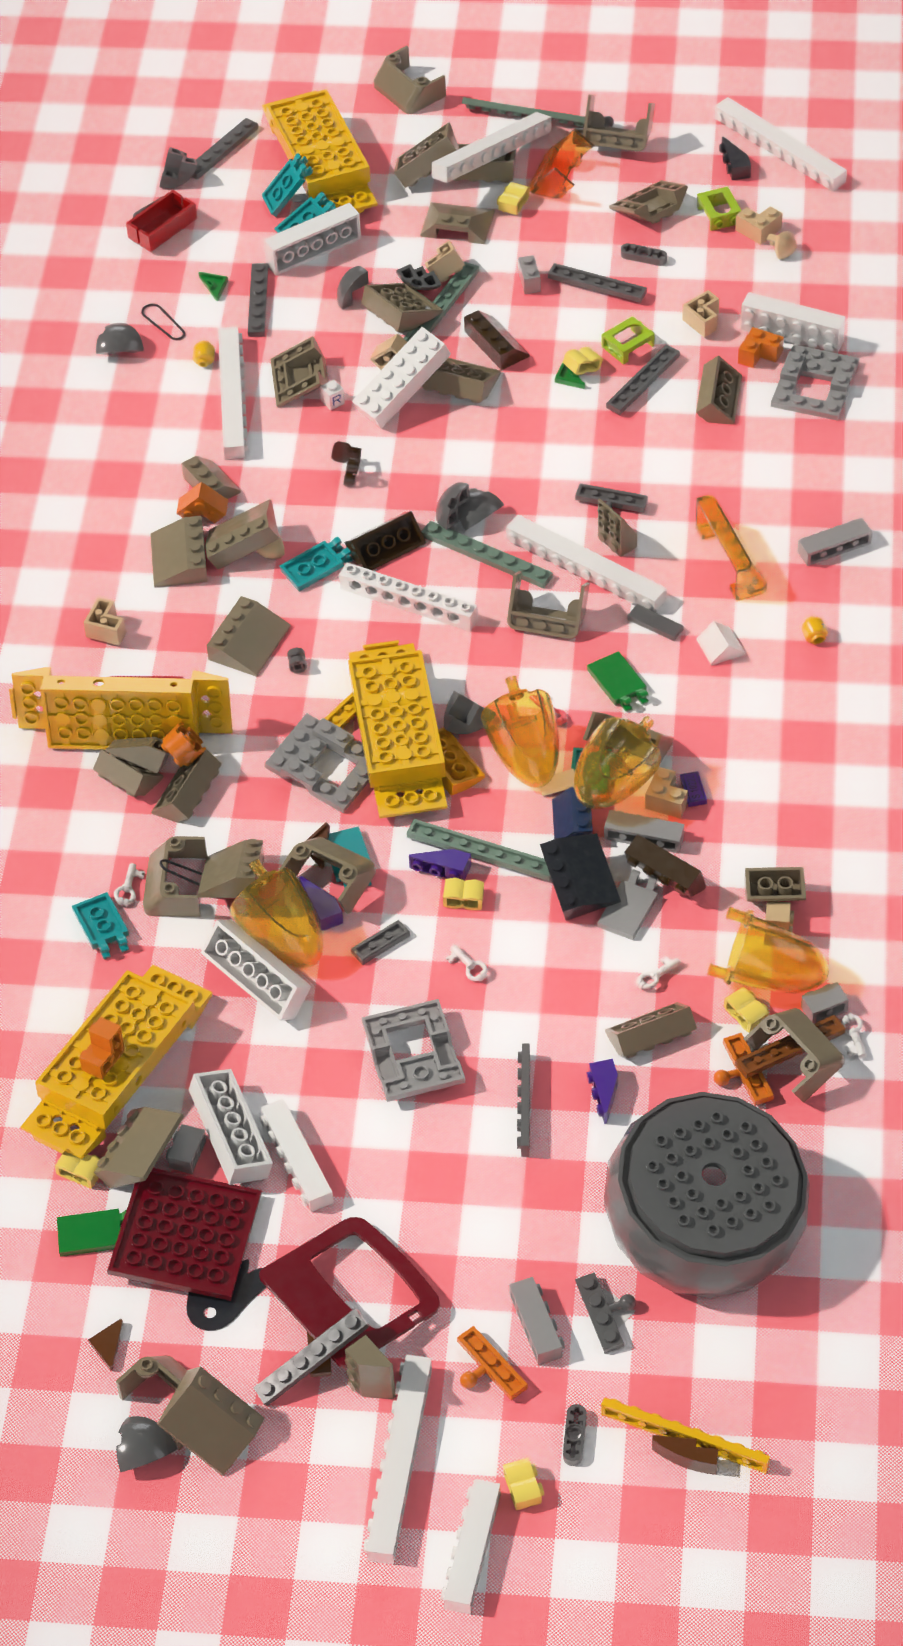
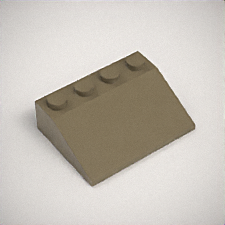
(418, 159)
(500, 169)
(399, 305)
(463, 380)
(242, 535)
(179, 553)
(247, 637)
(228, 870)
(137, 1146)
(210, 1420)

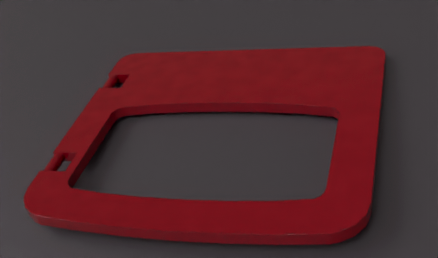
(319, 1307)

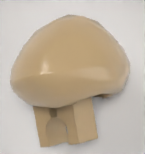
(784, 244)
(273, 550)

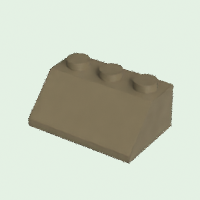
(205, 470)
(126, 776)
(774, 884)
(369, 1370)

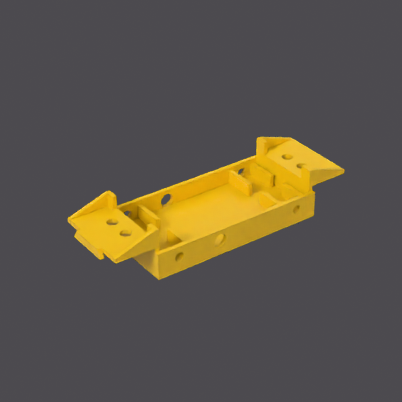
(316, 129)
(122, 708)
(398, 728)
(152, 1017)

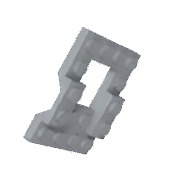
(818, 365)
(303, 748)
(416, 1073)

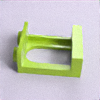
(709, 199)
(621, 351)

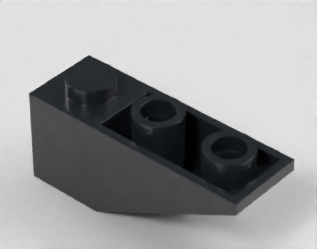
(736, 160)

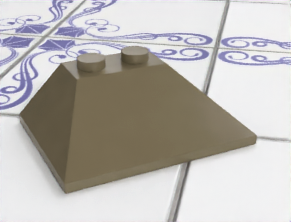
(653, 201)
(458, 218)
(298, 371)

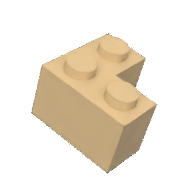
(759, 226)
(445, 262)
(702, 313)
(387, 350)
(104, 623)
(664, 796)
(780, 914)

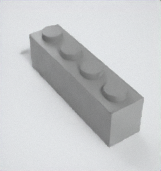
(834, 541)
(624, 827)
(536, 1321)

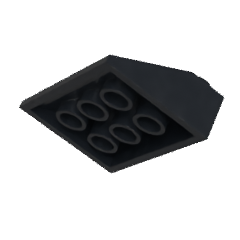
(580, 874)

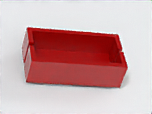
(161, 220)

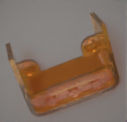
(552, 173)

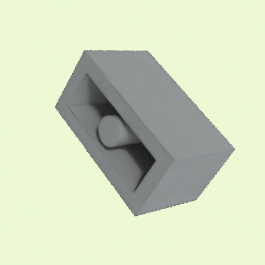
(529, 274)
(824, 1002)
(186, 1148)

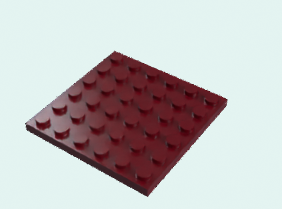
(185, 1233)

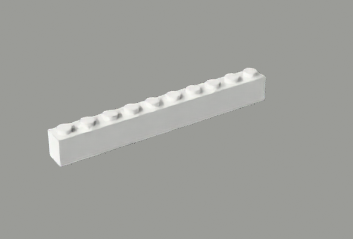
(780, 144)
(491, 147)
(231, 393)
(586, 563)
(399, 1460)

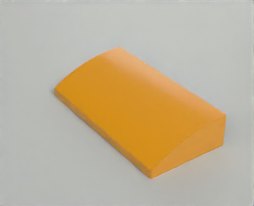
(459, 766)

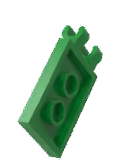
(618, 680)
(89, 1232)

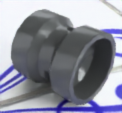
(296, 659)

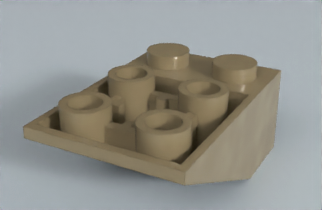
(614, 530)
(141, 752)

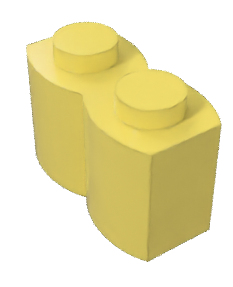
(513, 198)
(582, 360)
(463, 894)
(745, 1008)
(78, 1169)
(522, 1483)

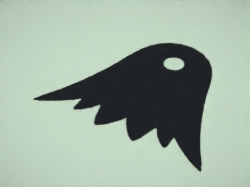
(246, 1288)

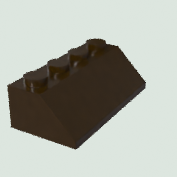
(494, 339)
(386, 541)
(665, 866)

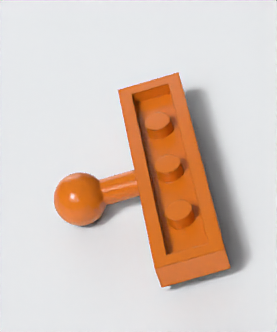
(755, 1085)
(490, 1363)

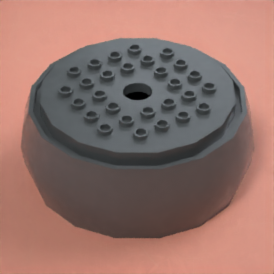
(701, 1234)

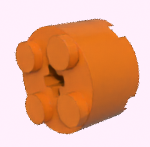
(183, 745)

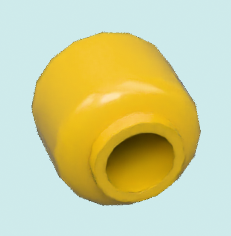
(203, 353)
(814, 630)

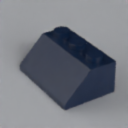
(570, 816)

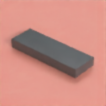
(655, 622)
(380, 942)

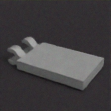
(635, 904)

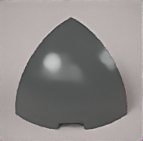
(177, 169)
(418, 278)
(351, 281)
(119, 338)
(448, 504)
(478, 507)
(462, 715)
(142, 1443)

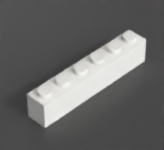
(297, 1155)
(471, 1547)

